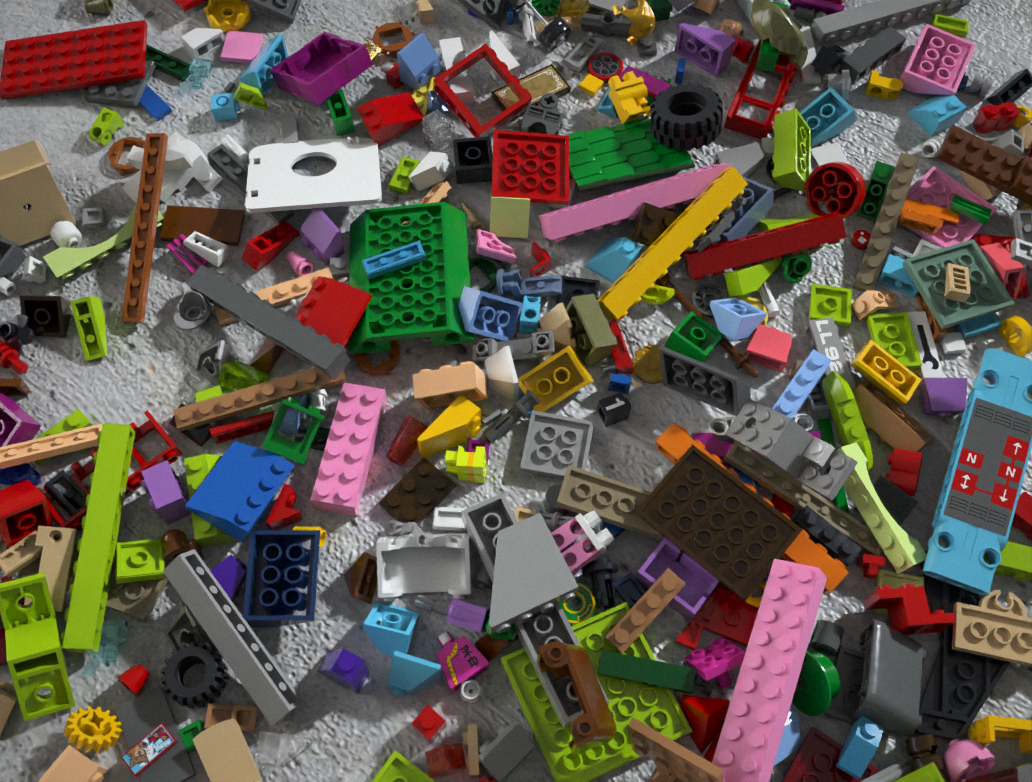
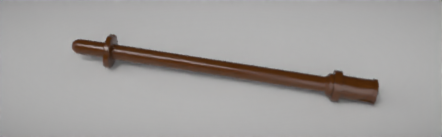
(742, 362)

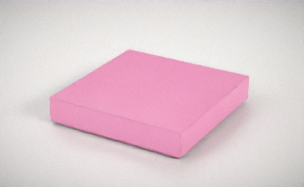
(241, 47)

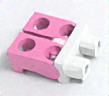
(579, 542)

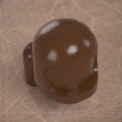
(176, 543)

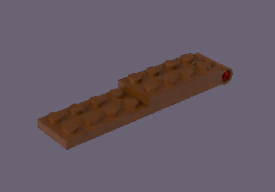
(988, 163)

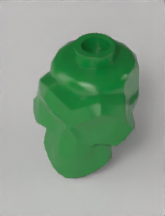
(796, 267)

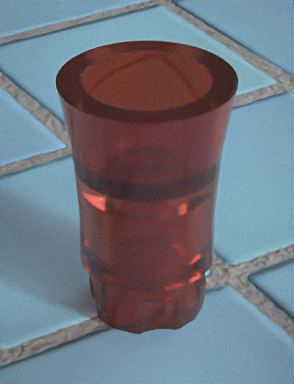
(405, 441)

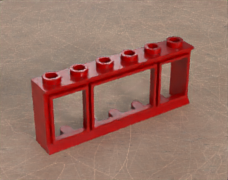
(749, 126)
(133, 481)

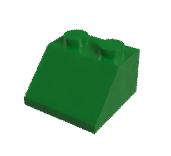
(694, 338)

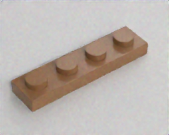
(645, 610)

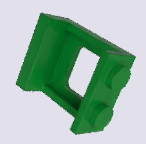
(284, 446)

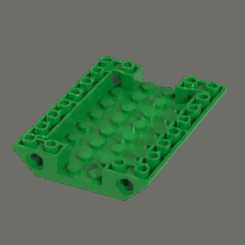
(435, 282)

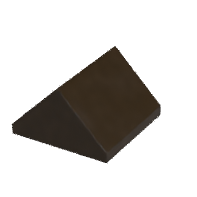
(46, 314)

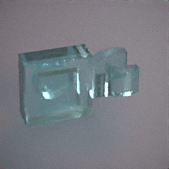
(199, 69)
(113, 635)

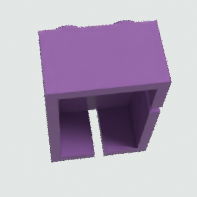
(698, 581)

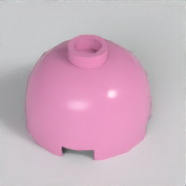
(967, 759)

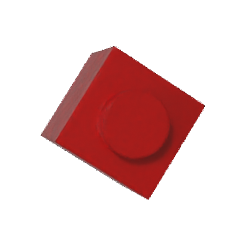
(429, 724)

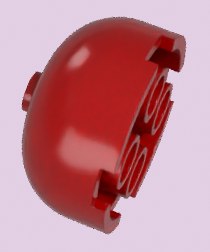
(839, 184)

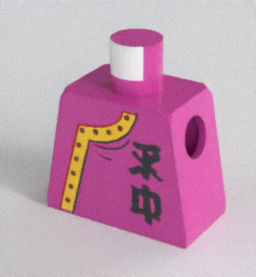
(459, 660)

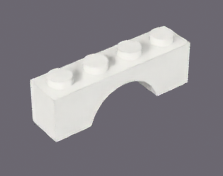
(450, 53)

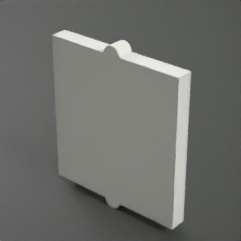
(828, 154)

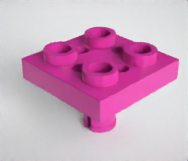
(716, 661)

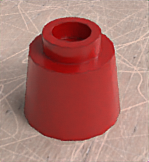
(134, 678)

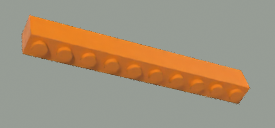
(804, 551)

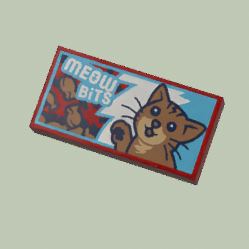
(149, 749)

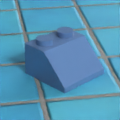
(418, 62)

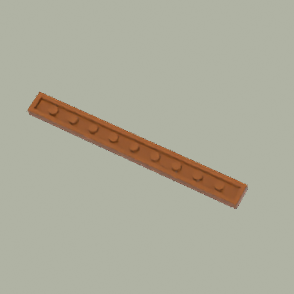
(144, 229)

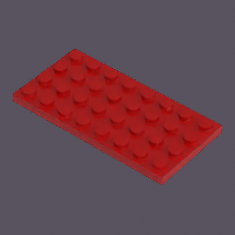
(74, 59)

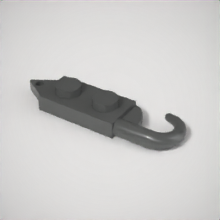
(712, 235)

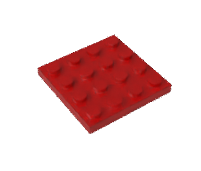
(531, 166)

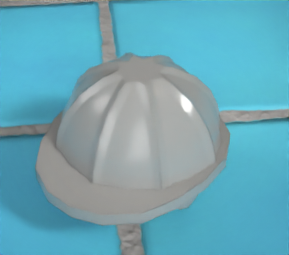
(192, 311)

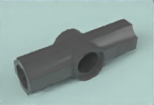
(606, 24)

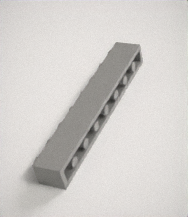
(233, 636)

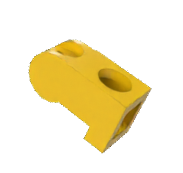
(883, 87)

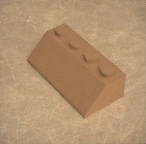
(889, 419)

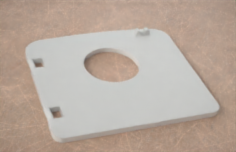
(280, 189)

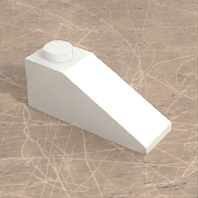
(504, 56)

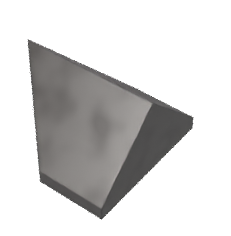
(211, 360)
(185, 630)

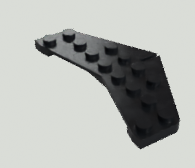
(958, 679)

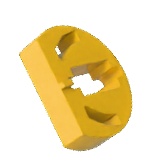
(1008, 330)

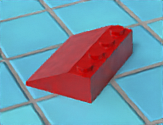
(332, 309)

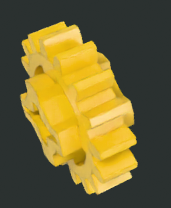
(92, 729)

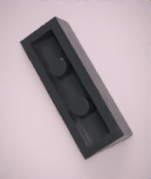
(1012, 88)

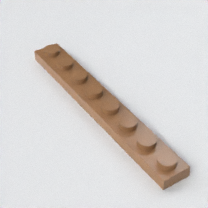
(253, 398)

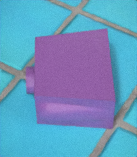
(943, 396)
(468, 614)

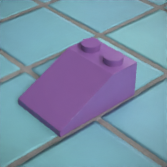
(705, 47)

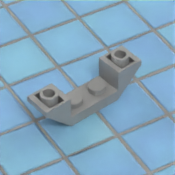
(521, 349)

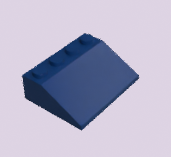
(240, 489)

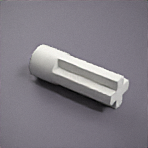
(234, 148)
(768, 300)

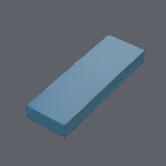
(394, 260)

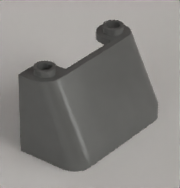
(890, 679)

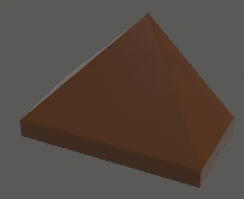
(267, 356)
(362, 578)
(492, 647)

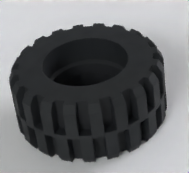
(686, 116)

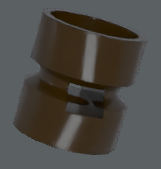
(923, 752)

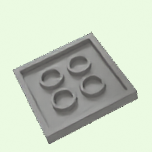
(555, 443)

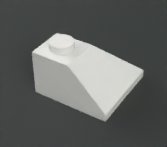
(502, 374)

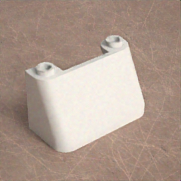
(416, 569)

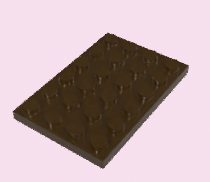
(718, 522)

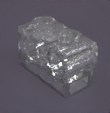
(437, 132)

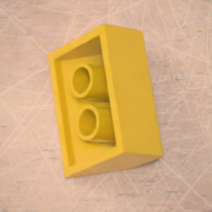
(885, 372)

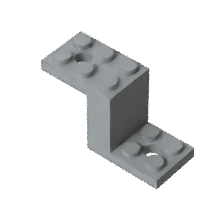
(783, 445)

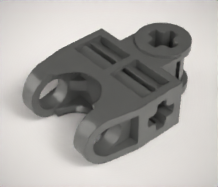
(544, 117)

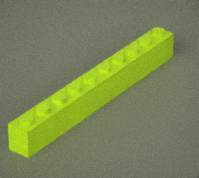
(98, 540)

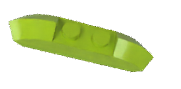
(846, 414)

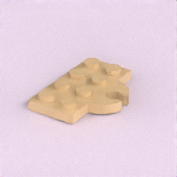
(994, 629)

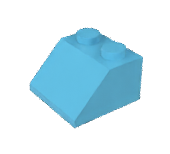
(938, 113)

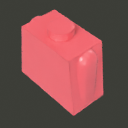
(769, 347)

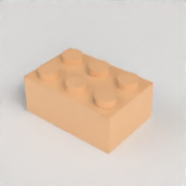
(444, 385)

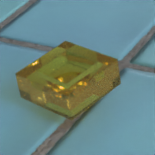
(373, 49)

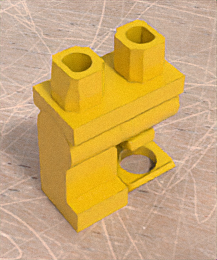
(629, 97)

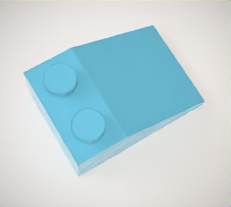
(828, 116)

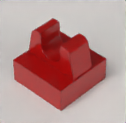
(743, 49)
(870, 564)

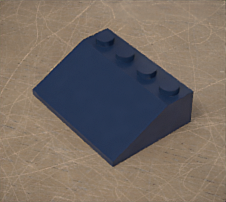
(281, 577)

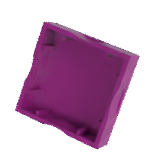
(321, 67)

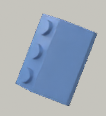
(489, 314)

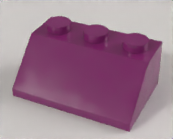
(15, 423)

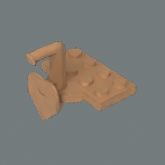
(672, 760)

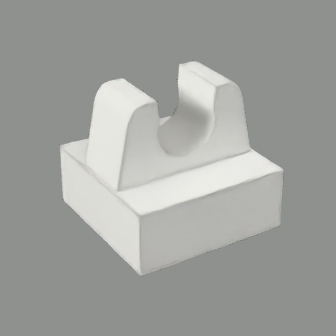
(34, 270)

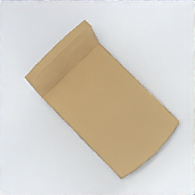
(226, 753)

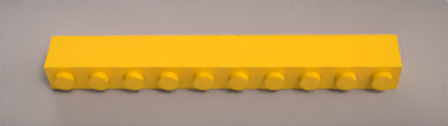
(671, 243)

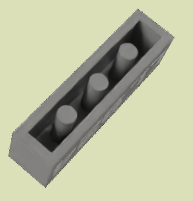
(824, 338)

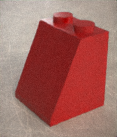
(22, 512)

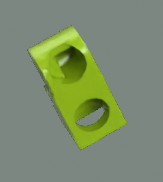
(105, 126)

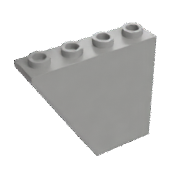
(527, 574)

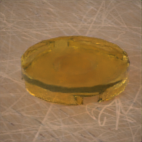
(648, 365)

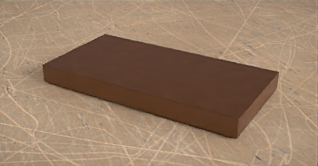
(216, 223)

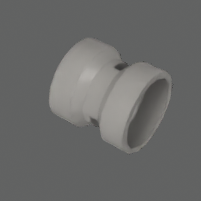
(980, 85)

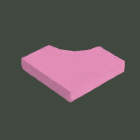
(490, 246)

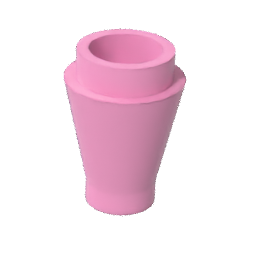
(300, 264)

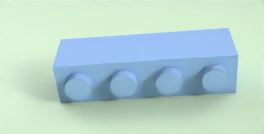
(802, 384)

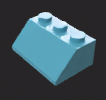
(258, 73)

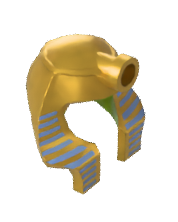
(641, 20)

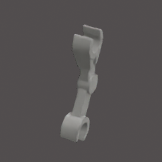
(412, 527)

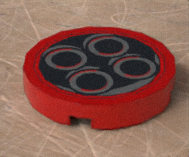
(605, 65)

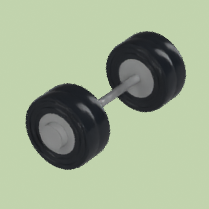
(553, 33)

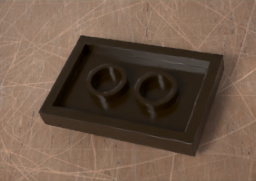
(652, 223)
(417, 493)

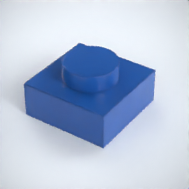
(619, 383)

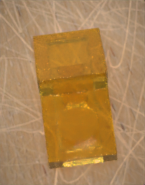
(572, 8)

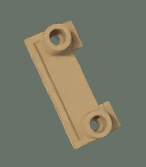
(55, 561)

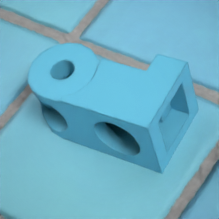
(530, 314)

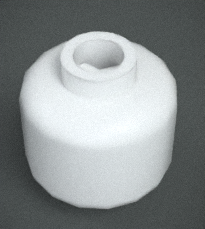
(66, 234)

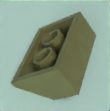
(590, 330)

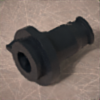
(602, 581)

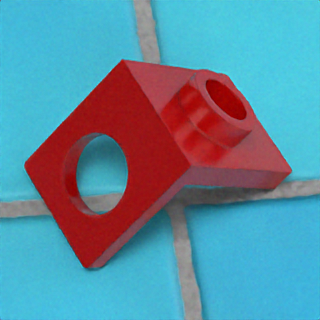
(542, 257)

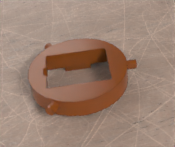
(391, 29)
(116, 151)
(382, 368)

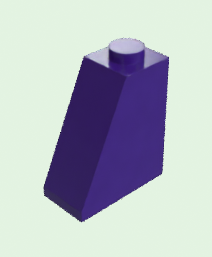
(230, 575)
(345, 669)

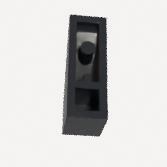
(828, 58)

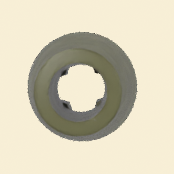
(99, 6)

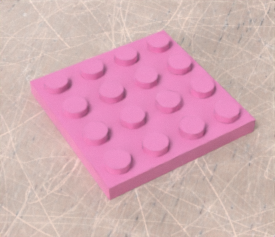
(939, 190)

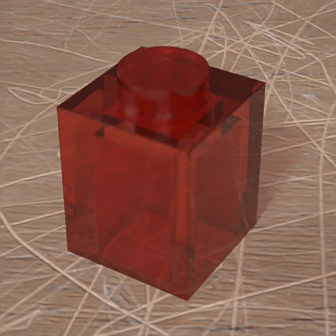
(445, 760)

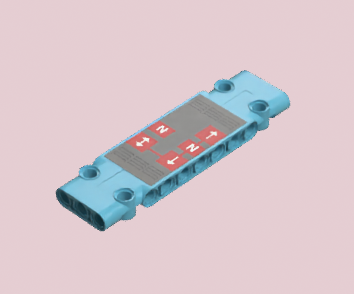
(983, 475)

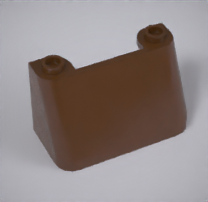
(596, 723)

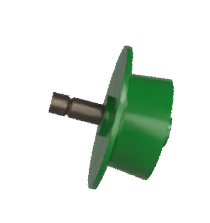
(816, 685)

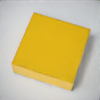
(591, 85)

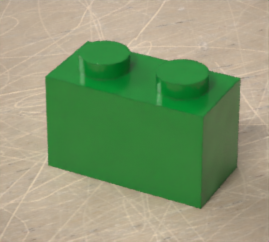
(340, 113)

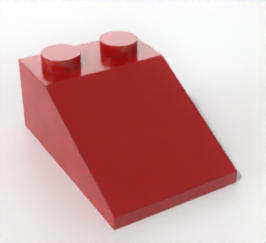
(390, 116)

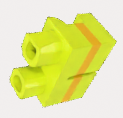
(467, 465)

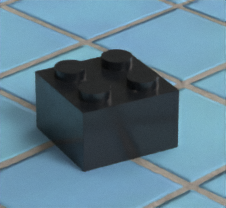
(473, 159)

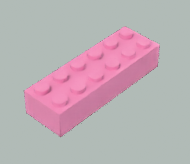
(349, 449)

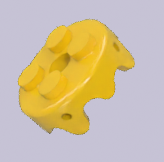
(218, 9)

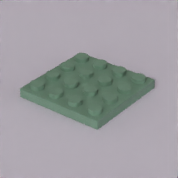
(986, 289)

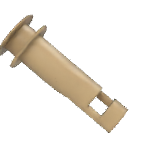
(475, 224)

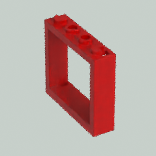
(461, 111)

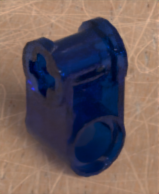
(19, 473)

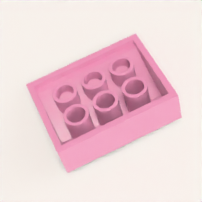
(936, 62)

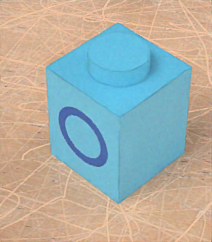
(224, 107)

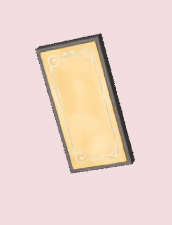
(537, 83)

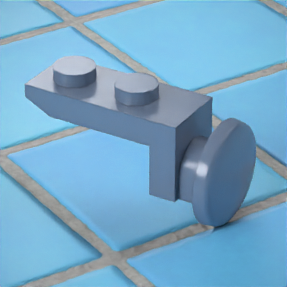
(534, 286)

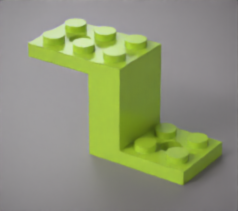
(34, 647)

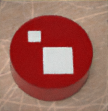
(860, 239)

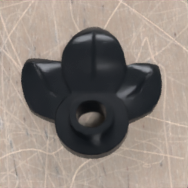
(17, 332)

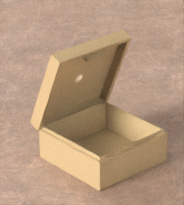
(28, 180)

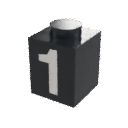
(613, 409)

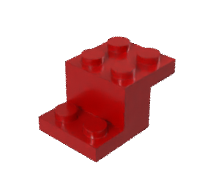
(908, 609)

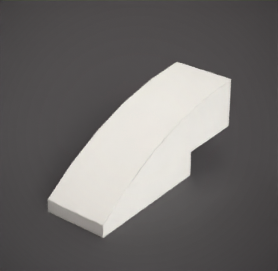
(173, 160)

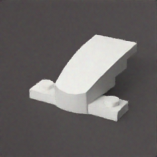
(179, 179)

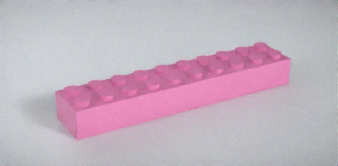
(627, 203)
(769, 672)

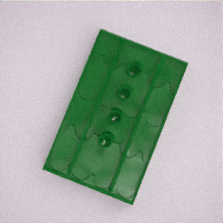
(621, 155)

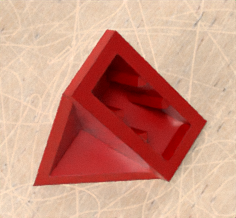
(704, 717)

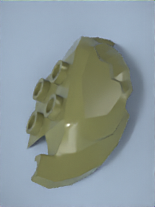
(784, 34)

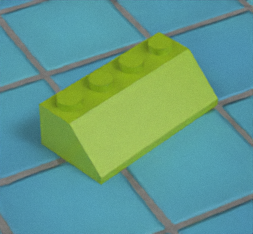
(791, 150)
(197, 469)

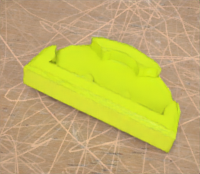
(657, 295)

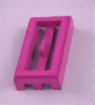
(177, 242)

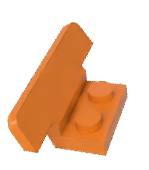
(925, 216)

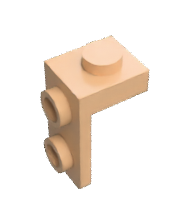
(873, 300)

